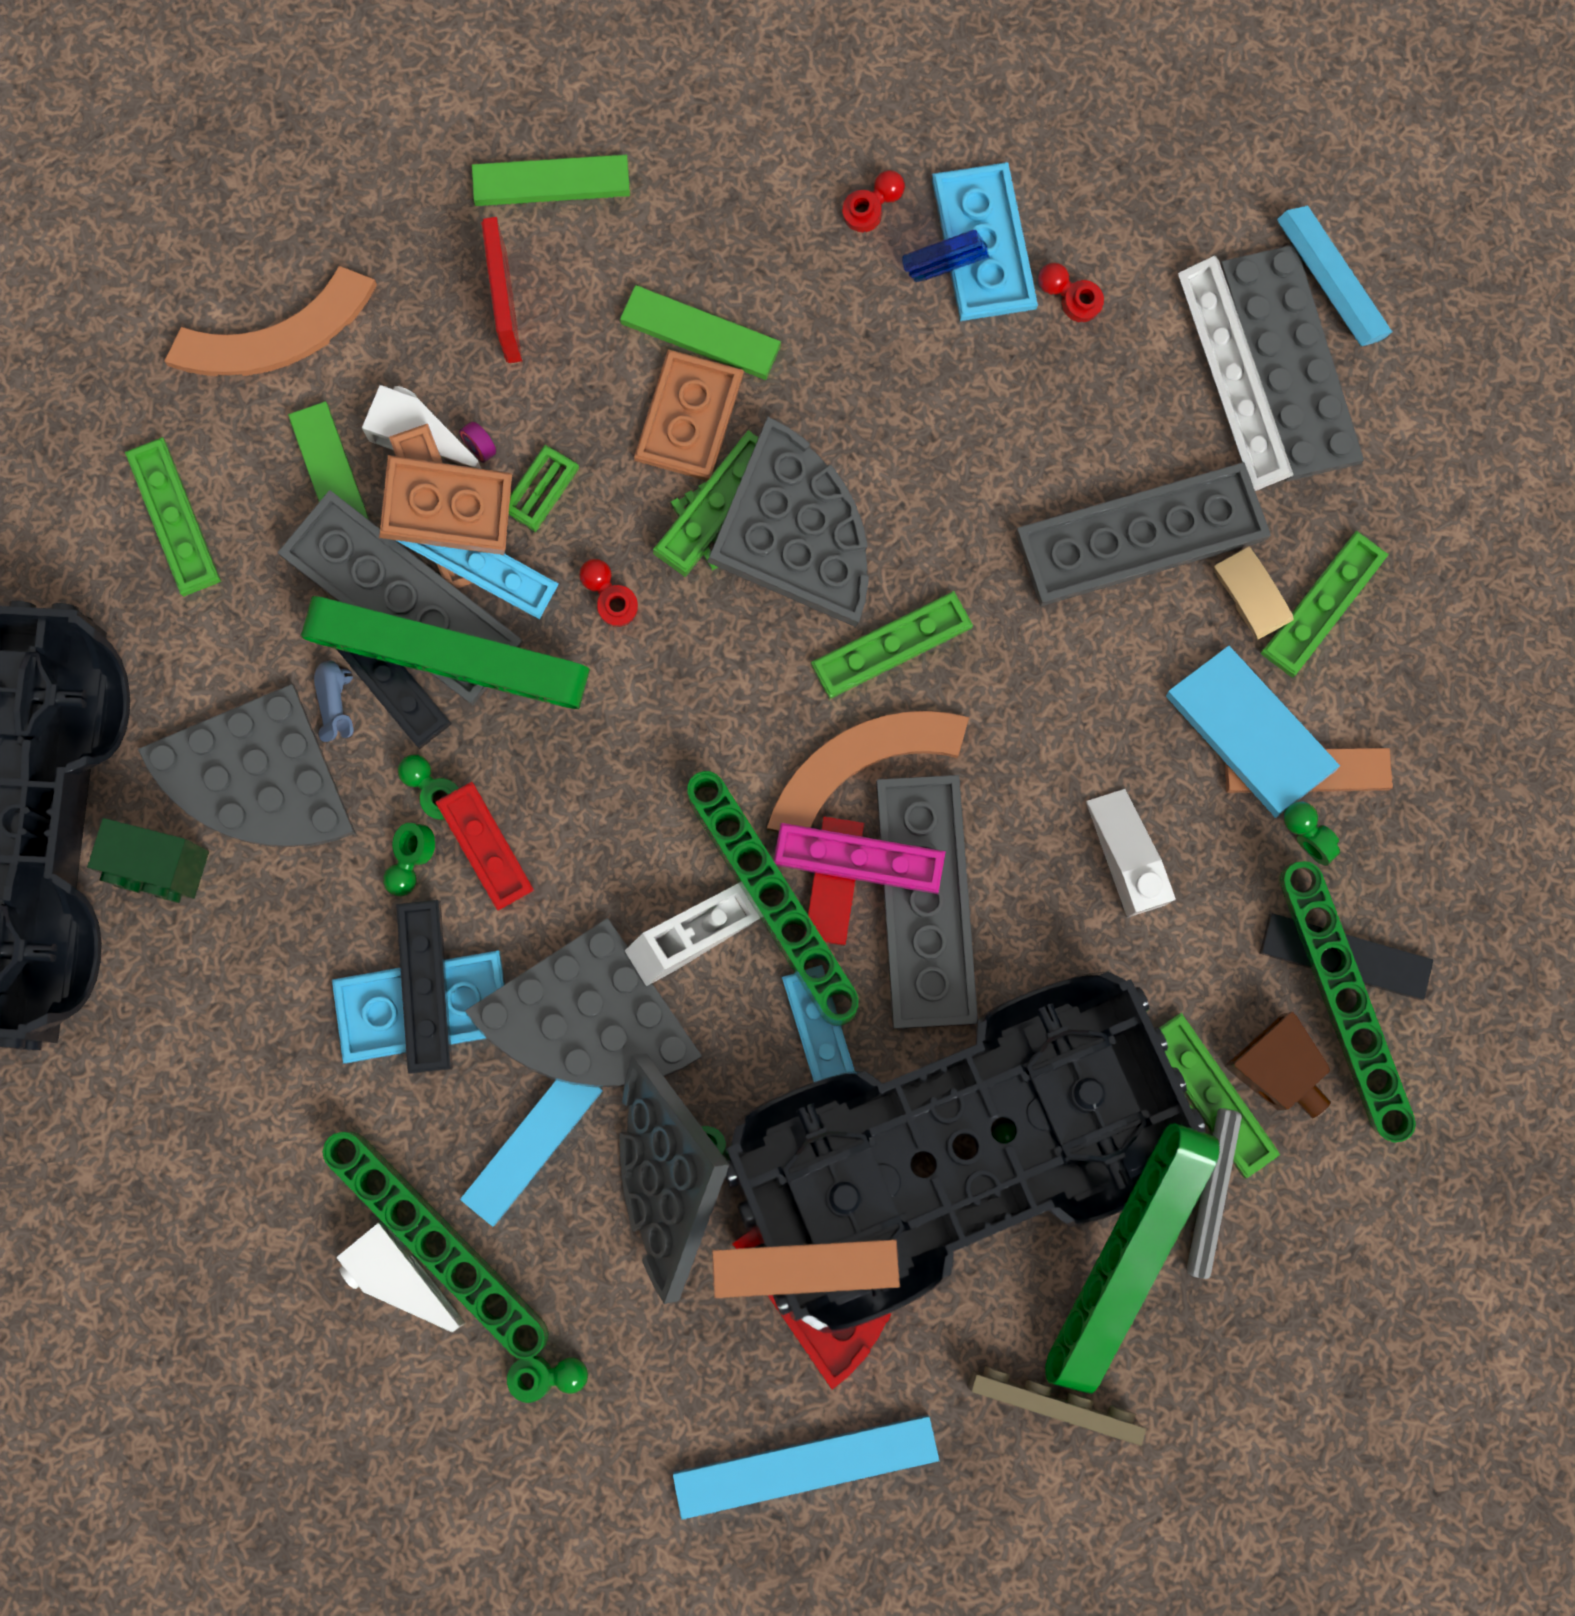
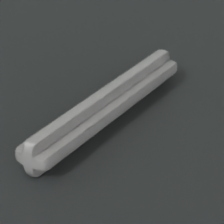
(1214, 1196)

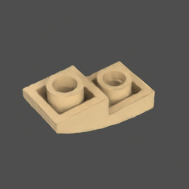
(1253, 592)

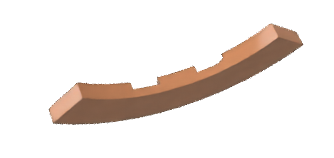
(278, 344)
(859, 748)

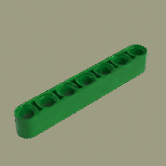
(445, 652)
(768, 877)
(1361, 1016)
(415, 1237)
(1132, 1258)

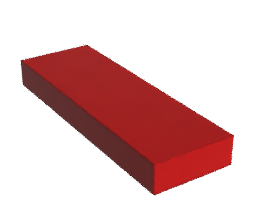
(484, 846)
(833, 895)

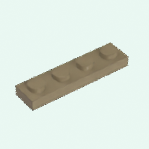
(1073, 1410)

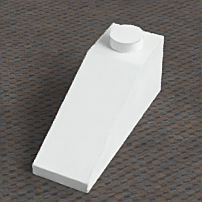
(400, 411)
(1130, 854)
(690, 934)
(392, 1274)

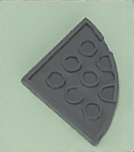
(795, 528)
(253, 774)
(584, 1015)
(667, 1176)

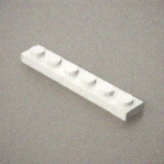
(1235, 373)

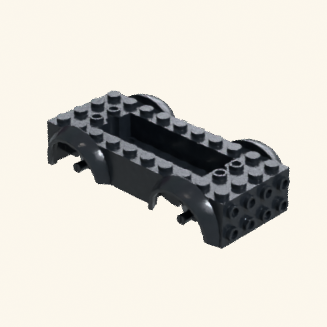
(58, 719)
(1061, 1062)

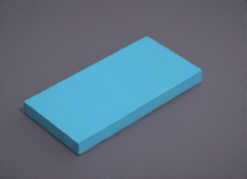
(987, 203)
(1252, 731)
(372, 1005)

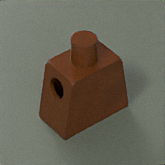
(1284, 1066)

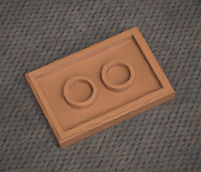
(689, 415)
(445, 505)

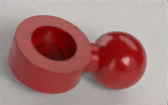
(887, 188)
(1055, 280)
(596, 576)

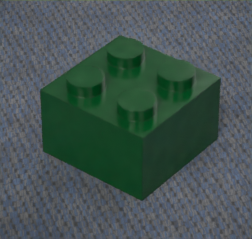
(147, 859)

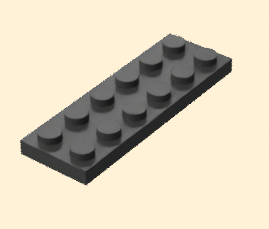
(1293, 360)
(1142, 534)
(356, 567)
(928, 931)

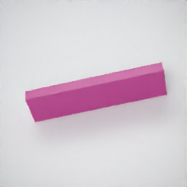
(859, 858)

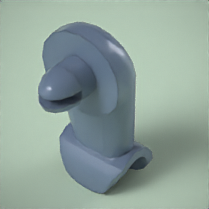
(328, 686)

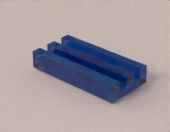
(945, 256)

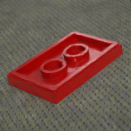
(501, 290)

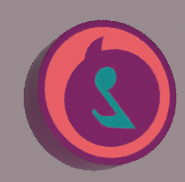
(478, 441)

